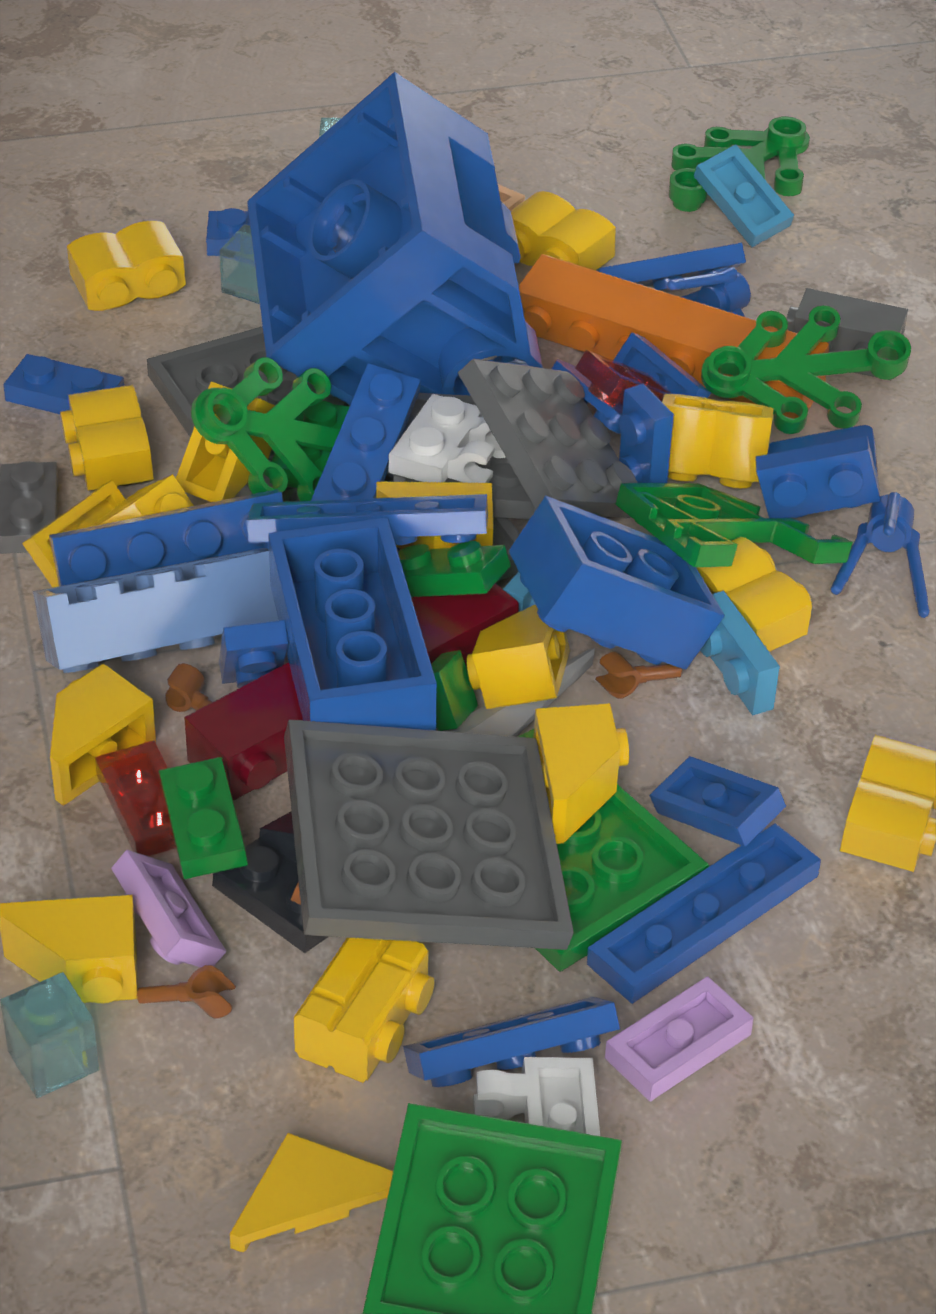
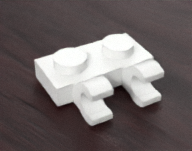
(445, 444)
(548, 1092)

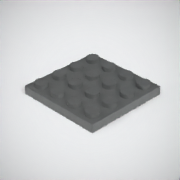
(424, 836)

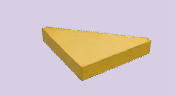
(307, 1189)

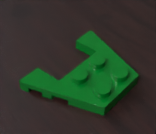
(704, 521)

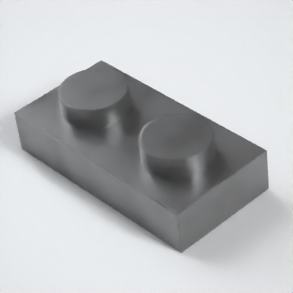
(26, 502)

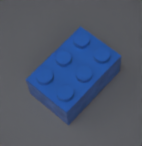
(614, 584)

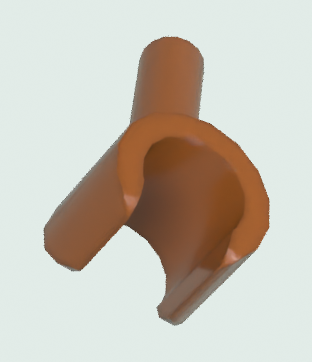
(624, 677)
(185, 689)
(201, 988)

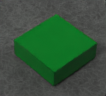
(453, 692)

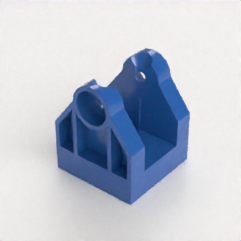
(390, 249)

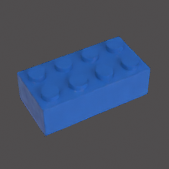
(351, 626)

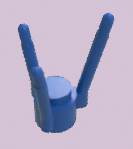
(721, 290)
(889, 530)

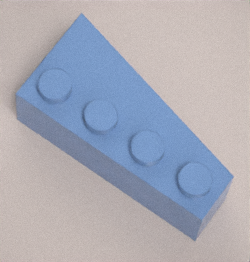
(153, 609)

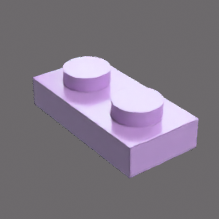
(168, 911)
(678, 1038)

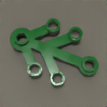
(783, 138)
(800, 369)
(275, 426)

